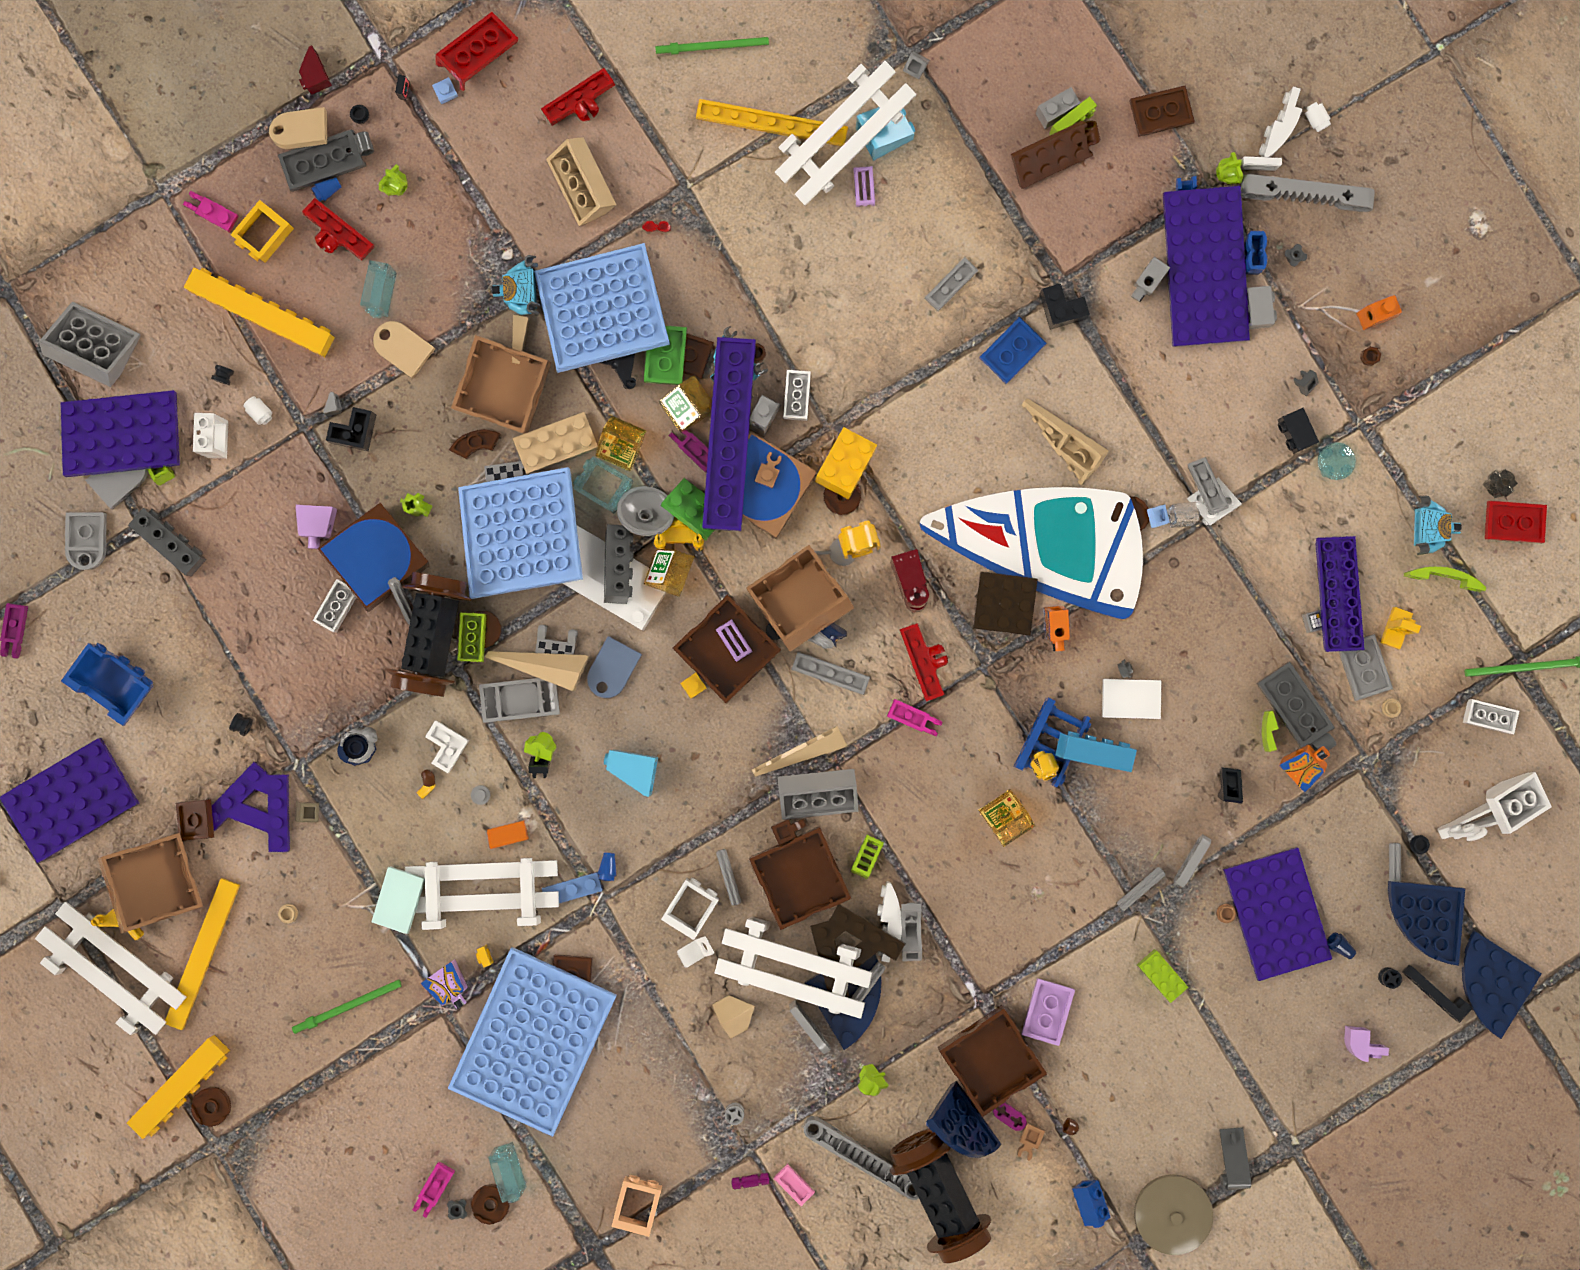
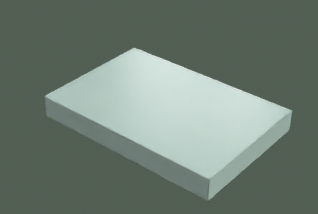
(398, 900)

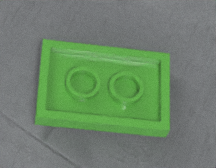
(666, 363)
(687, 505)

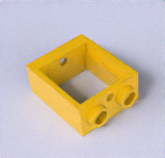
(273, 243)

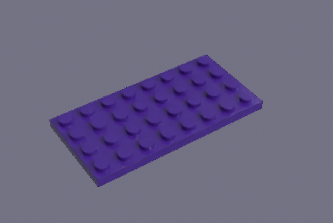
(1206, 266)

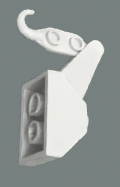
(1512, 805)

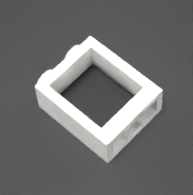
(213, 436)
(681, 925)

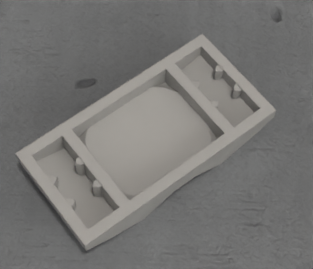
(518, 699)

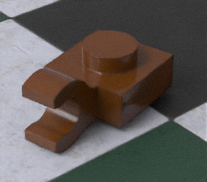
(786, 831)

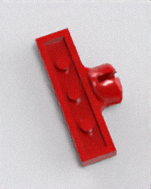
(579, 99)
(336, 231)
(924, 661)

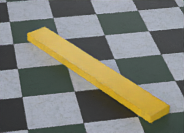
(763, 121)
(203, 951)

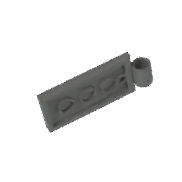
(322, 162)
(1297, 708)

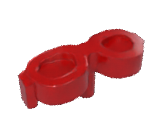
(650, 226)

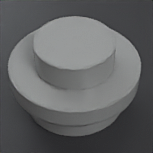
(480, 795)

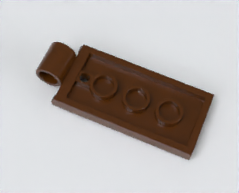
(1055, 152)

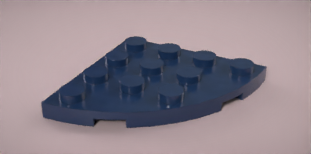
(1429, 917)
(1495, 983)
(846, 1027)
(961, 1125)

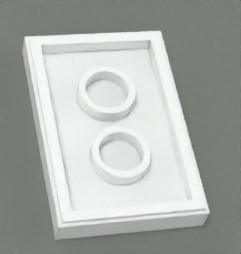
(1131, 698)

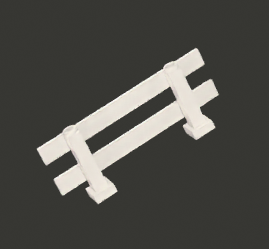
(802, 154)
(527, 900)
(754, 945)
(65, 952)

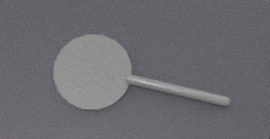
(836, 554)

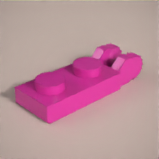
(212, 212)
(912, 717)
(434, 1187)

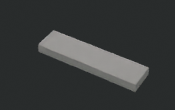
(830, 673)

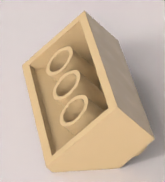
(580, 181)

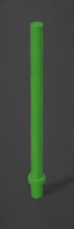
(1523, 667)

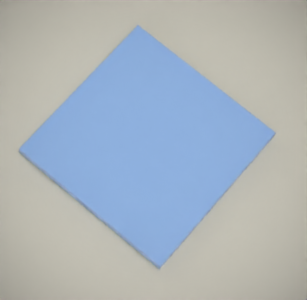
(601, 308)
(520, 533)

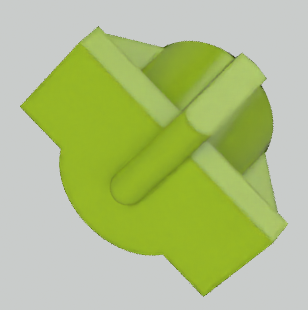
(1229, 170)
(393, 182)
(415, 505)
(540, 746)
(871, 1080)

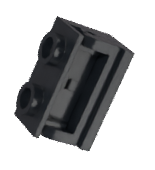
(1297, 430)

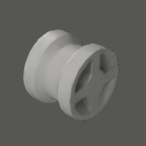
(736, 1116)

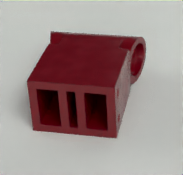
(910, 579)

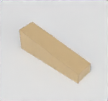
(520, 329)

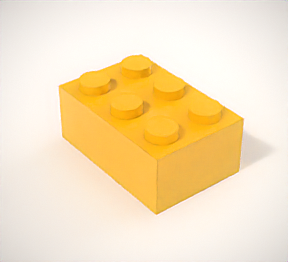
(846, 463)

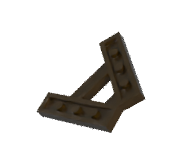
(871, 936)

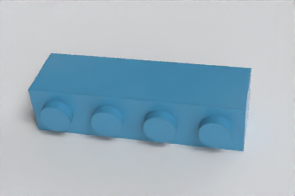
(1096, 752)

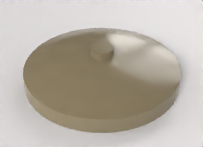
(1173, 1214)

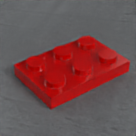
(1515, 522)

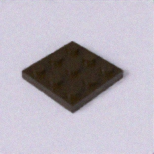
(1005, 603)

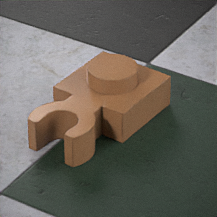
(768, 473)
(1031, 1138)

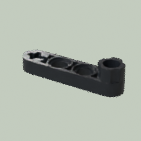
(1457, 1010)

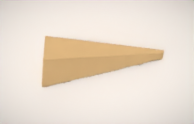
(1077, 450)
(555, 668)
(819, 745)

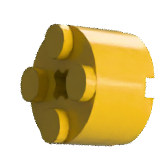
(859, 540)

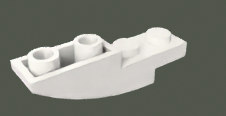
(1283, 127)
(890, 913)

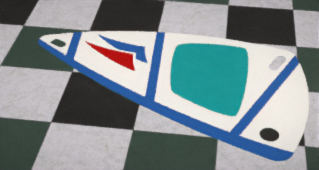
(1046, 539)

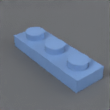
(576, 887)

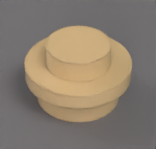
(1391, 708)
(288, 913)

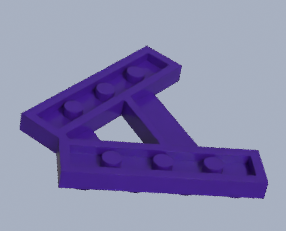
(274, 821)

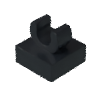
(541, 766)

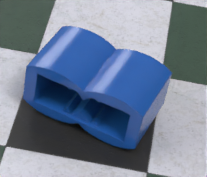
(1255, 252)

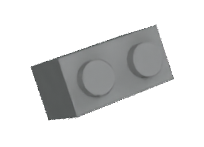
(1057, 107)
(1261, 307)

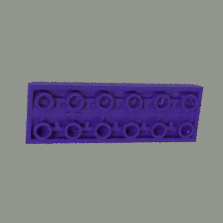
(1339, 594)

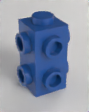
(1091, 1203)

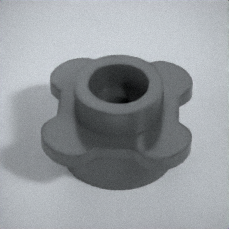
(1301, 256)
(1125, 669)
(452, 1213)

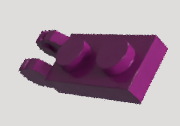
(693, 449)
(13, 629)

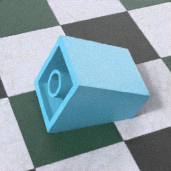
(890, 137)
(633, 769)

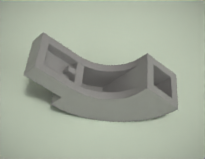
(911, 931)

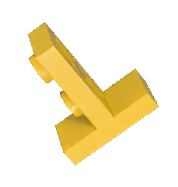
(1397, 627)

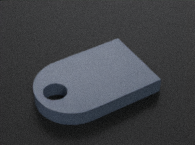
(613, 666)

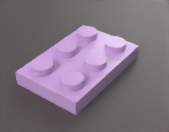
(1048, 1011)

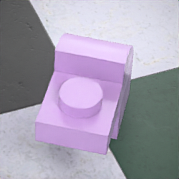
(1358, 1044)

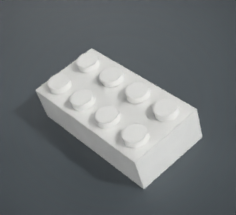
(797, 395)
(335, 606)
(1490, 716)

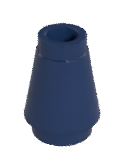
(1340, 945)

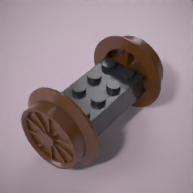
(429, 634)
(956, 1225)

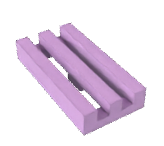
(865, 202)
(725, 626)

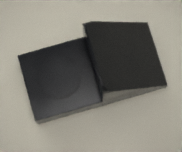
(1231, 785)

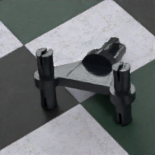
(623, 367)

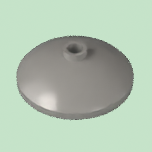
(640, 504)

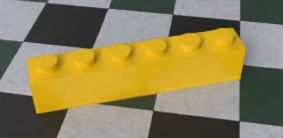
(178, 1087)

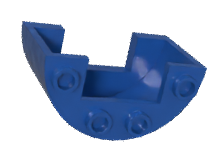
(109, 681)

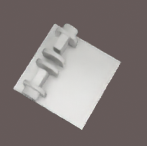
(1209, 519)

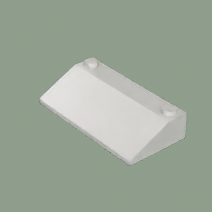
(644, 598)

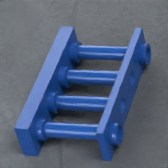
(1040, 726)

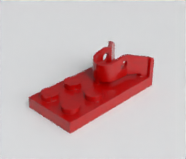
(476, 48)

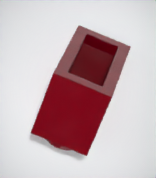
(313, 73)

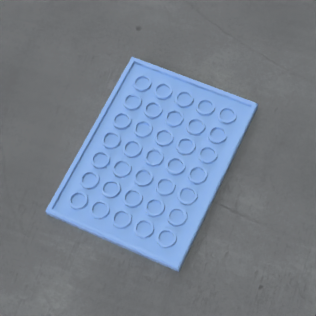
(532, 1041)

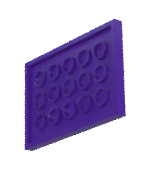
(119, 433)
(69, 800)
(1277, 914)

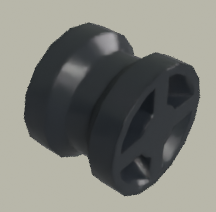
(222, 375)
(241, 724)
(1394, 978)

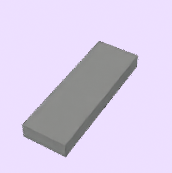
(951, 284)
(1208, 486)

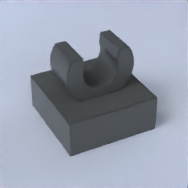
(1307, 383)

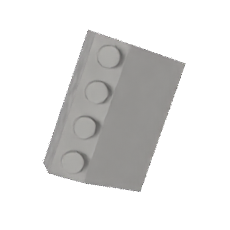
(89, 344)

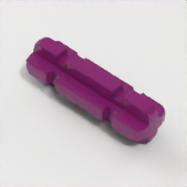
(750, 1181)

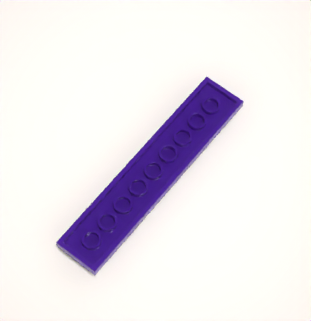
(729, 434)

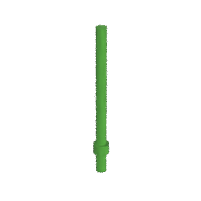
(675, 48)
(312, 1021)

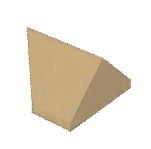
(733, 1015)

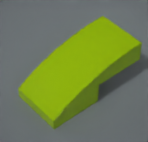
(1268, 725)

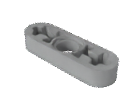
(1192, 860)

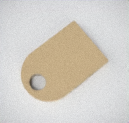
(300, 128)
(403, 347)

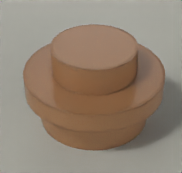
(1226, 913)

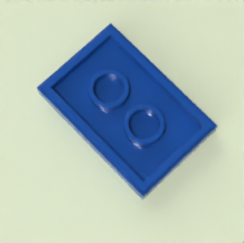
(1012, 350)

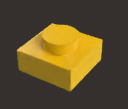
(693, 685)
(484, 956)

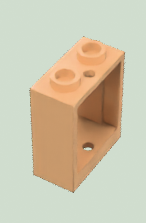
(630, 1224)

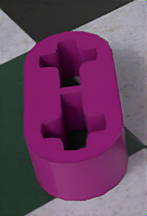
(1006, 1118)

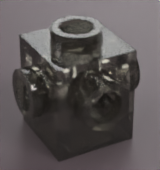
(1500, 483)

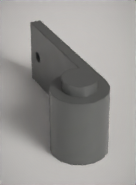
(1235, 1160)

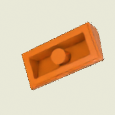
(507, 834)

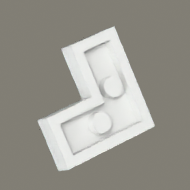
(451, 745)

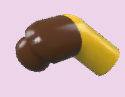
(428, 783)

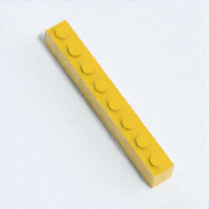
(259, 312)

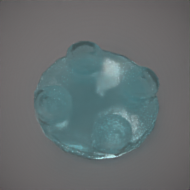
(1336, 461)

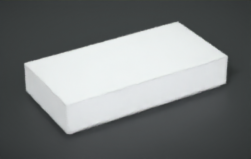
(1260, 163)

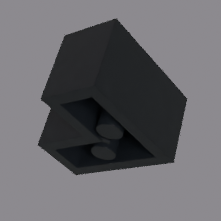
(1058, 310)
(357, 434)

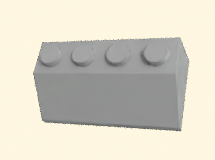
(818, 794)

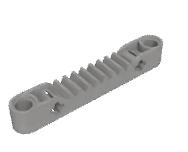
(1359, 198)
(858, 1155)

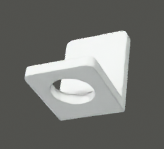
(694, 951)

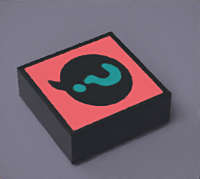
(402, 87)

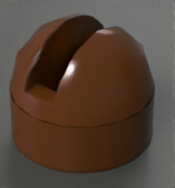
(1070, 1127)

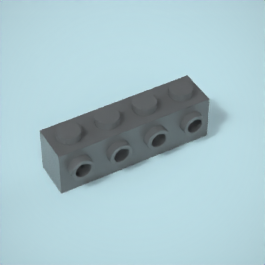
(167, 542)
(617, 564)

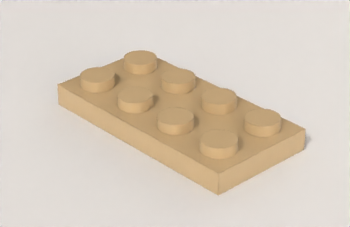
(555, 443)

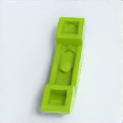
(1467, 581)

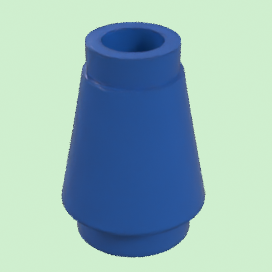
(326, 189)
(607, 868)

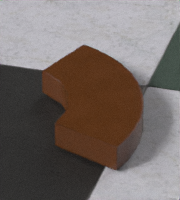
(474, 441)

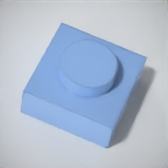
(445, 90)
(1158, 516)

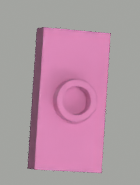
(794, 1184)

